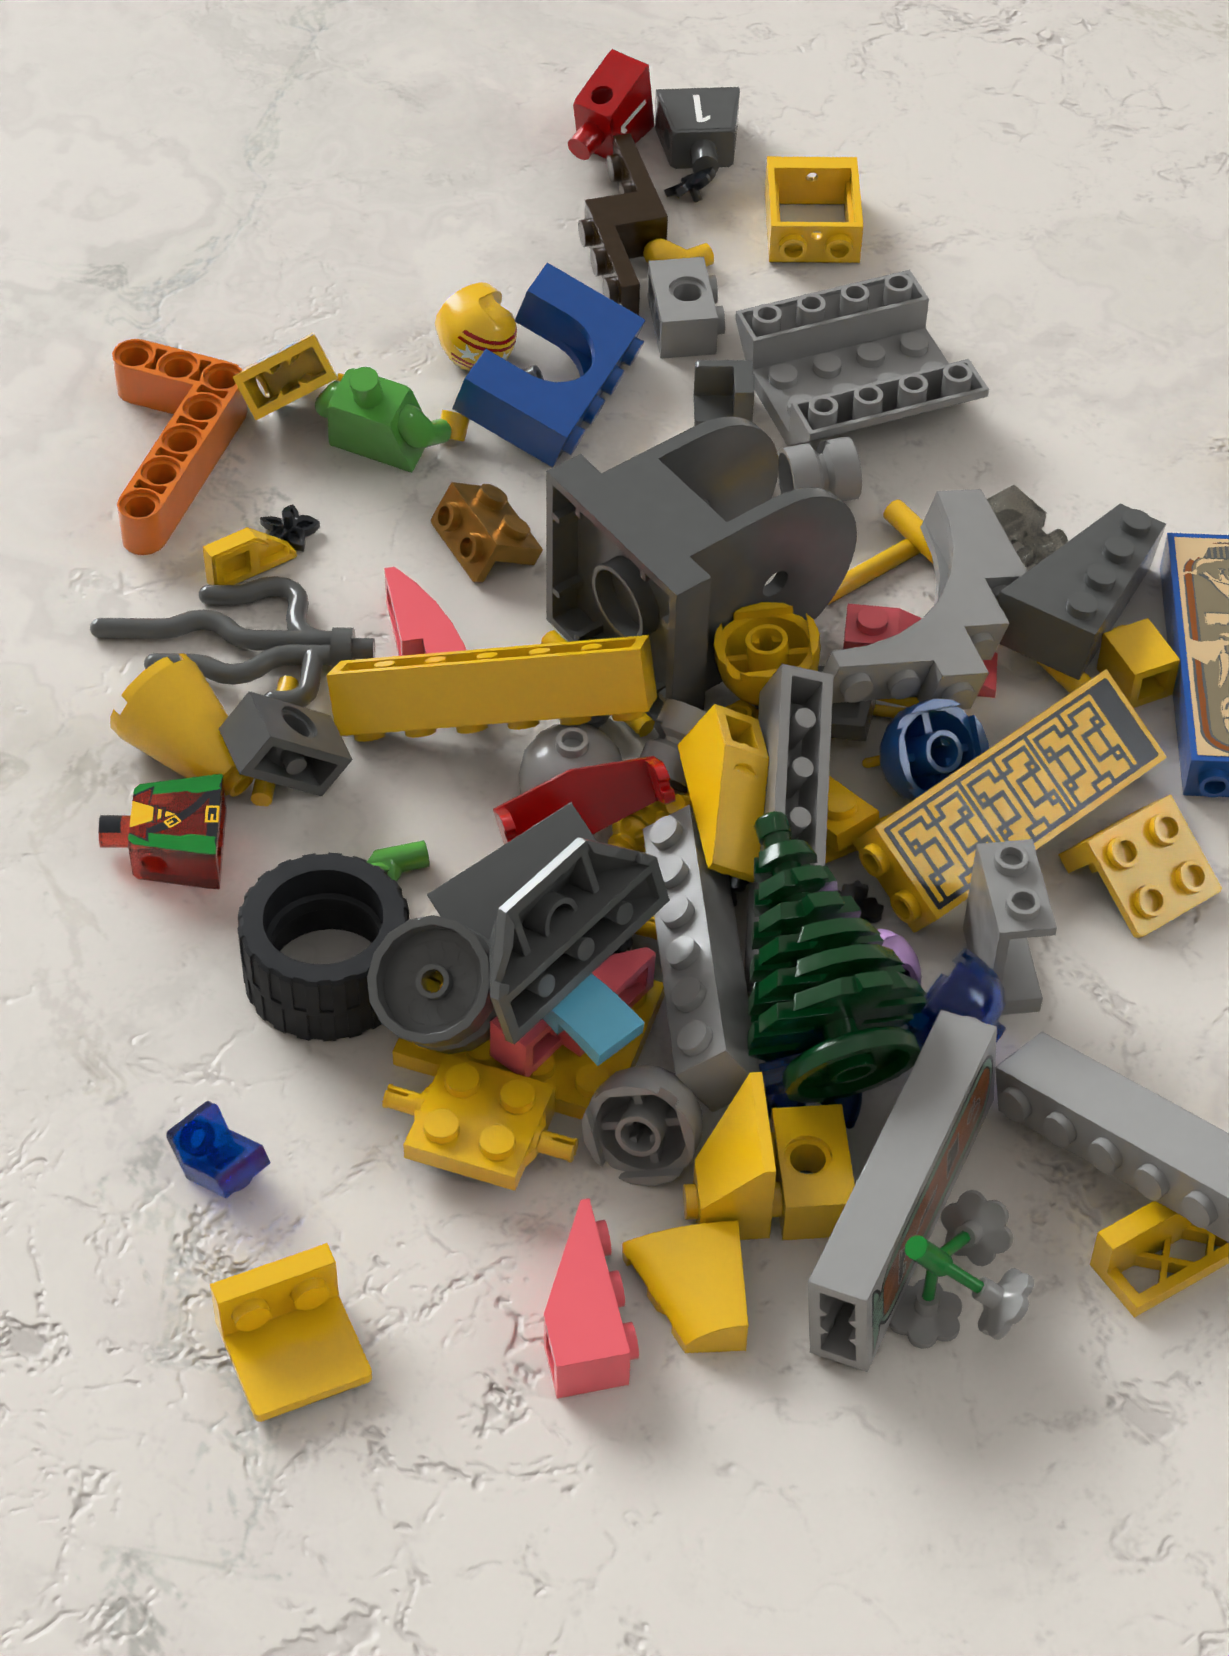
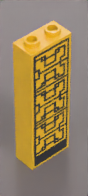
(1013, 791)

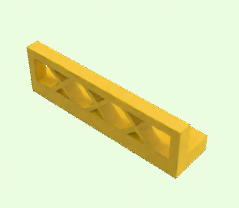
(1135, 1242)

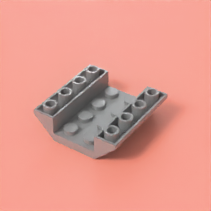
(851, 359)

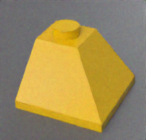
(736, 1167)

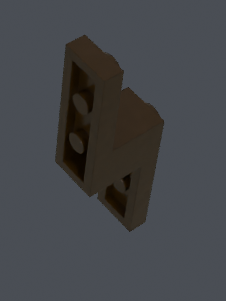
(623, 223)

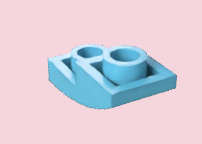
(595, 1019)

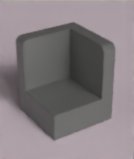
(723, 389)

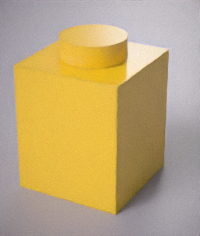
(1139, 662)

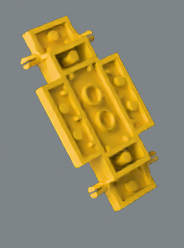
(495, 1122)

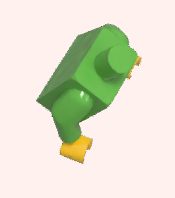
(383, 419)

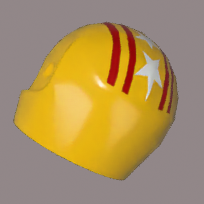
(475, 322)

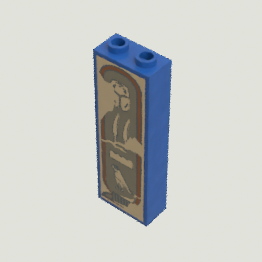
(1197, 629)

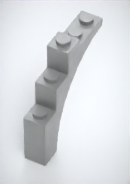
(947, 646)

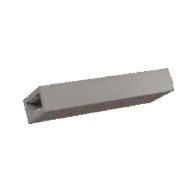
(901, 1190)

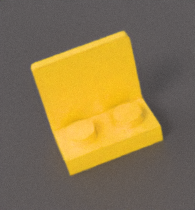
(1148, 865)
(289, 1333)

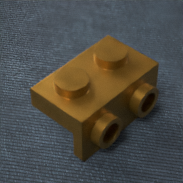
(483, 529)

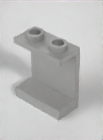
(1002, 911)

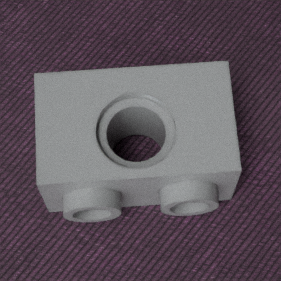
(684, 307)

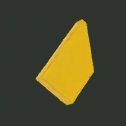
(244, 556)

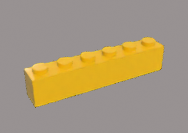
(493, 687)

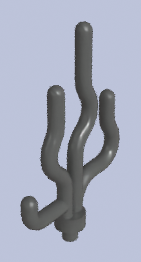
(294, 646)

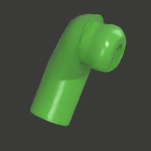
(401, 858)

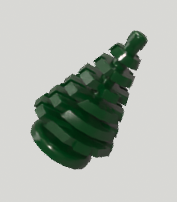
(823, 979)

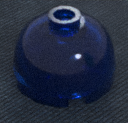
(967, 991)

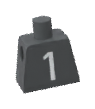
(698, 126)

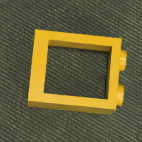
(834, 184)

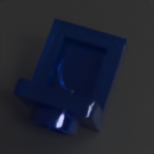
(214, 1153)

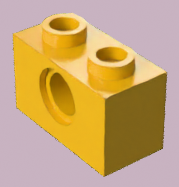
(813, 1142)

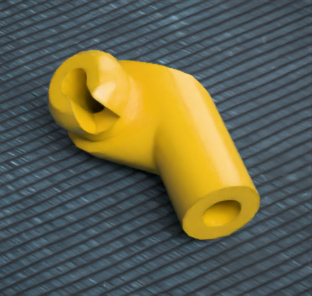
(663, 249)

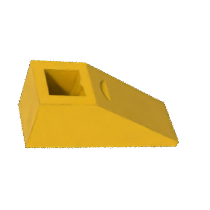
(727, 786)

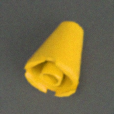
(178, 721)

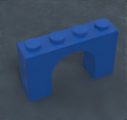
(546, 414)

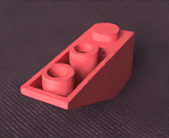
(582, 1321)

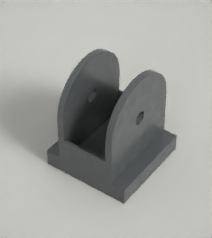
(684, 544)

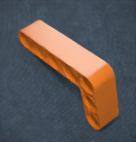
(204, 421)

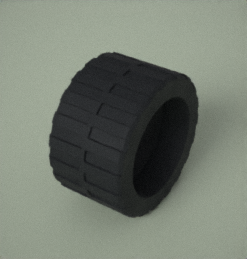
(308, 897)

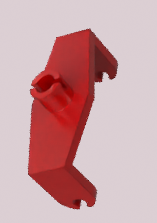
(598, 793)

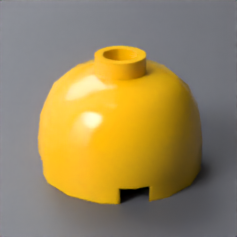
(758, 644)

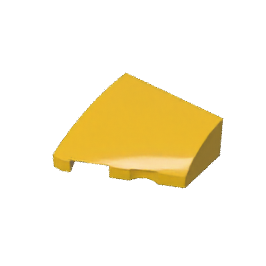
(696, 1282)

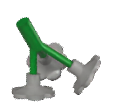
(975, 1231)

